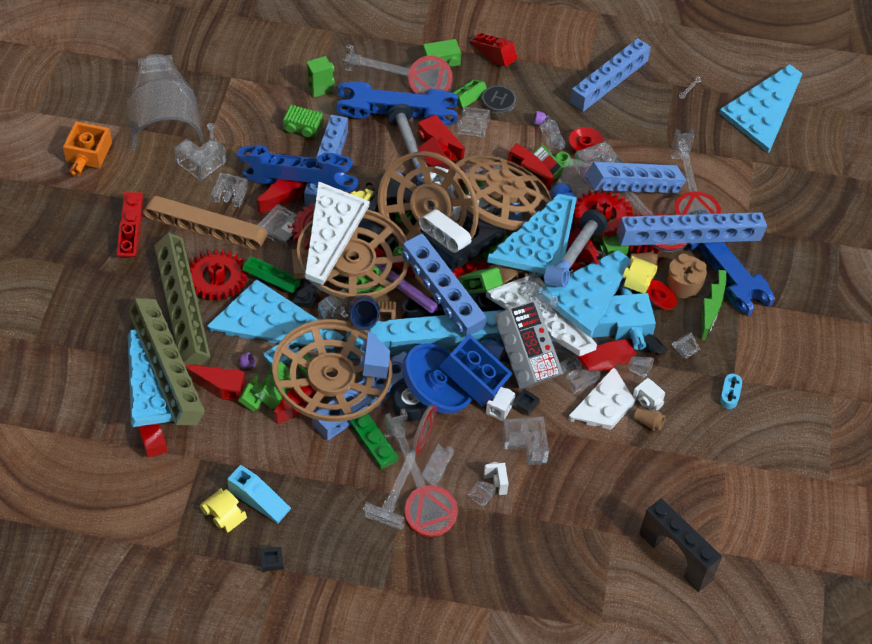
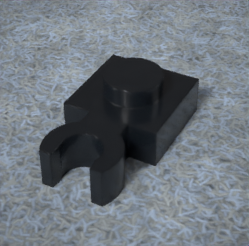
(306, 296)

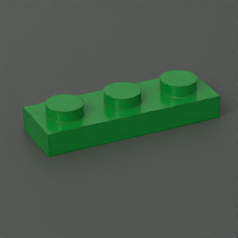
(271, 274)
(374, 441)

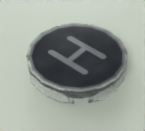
(498, 99)

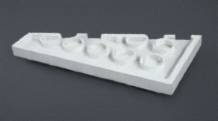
(333, 225)
(557, 325)

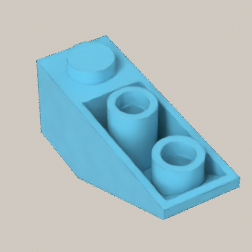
(257, 494)

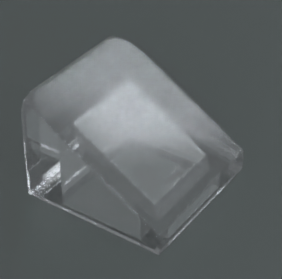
(686, 345)
(641, 365)
(482, 492)

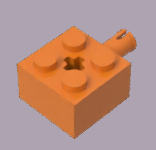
(86, 146)

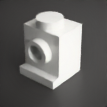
(649, 395)
(500, 404)

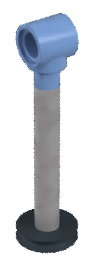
(400, 115)
(592, 224)

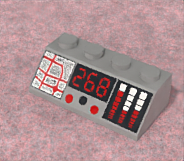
(528, 344)

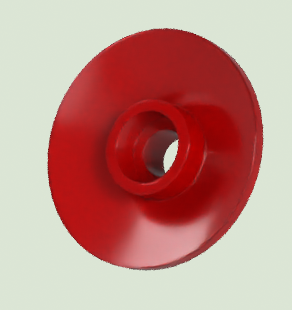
(584, 138)
(661, 295)

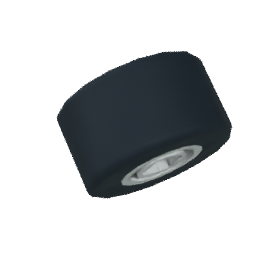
(405, 399)

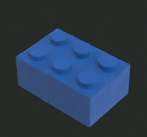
(475, 370)

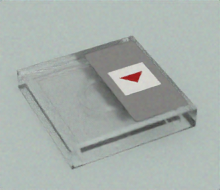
(279, 224)

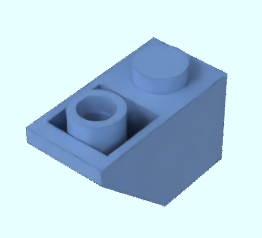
(376, 357)

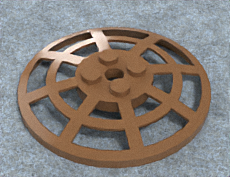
(504, 187)
(428, 191)
(366, 259)
(323, 364)

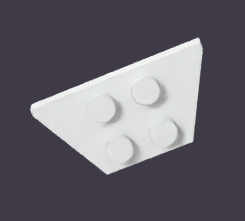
(605, 403)

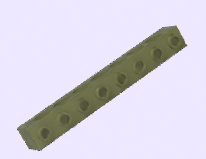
(182, 300)
(166, 362)

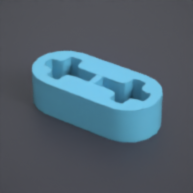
(727, 390)

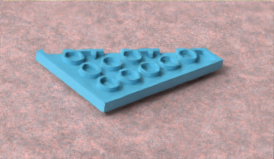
(763, 108)
(539, 241)
(590, 291)
(267, 316)
(146, 398)

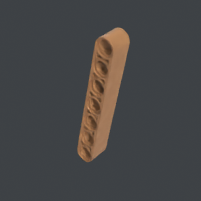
(205, 222)

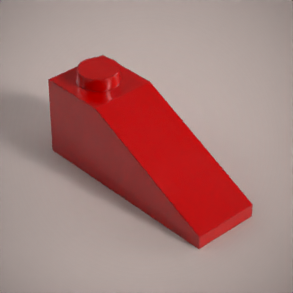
(435, 127)

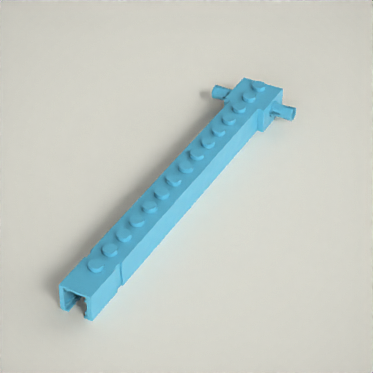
(625, 318)

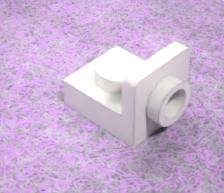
(498, 473)

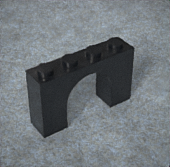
(391, 199)
(485, 238)
(702, 559)

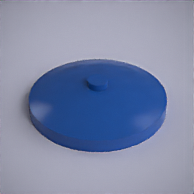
(430, 382)

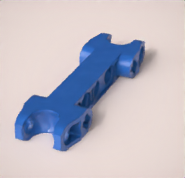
(369, 101)
(270, 167)
(740, 283)

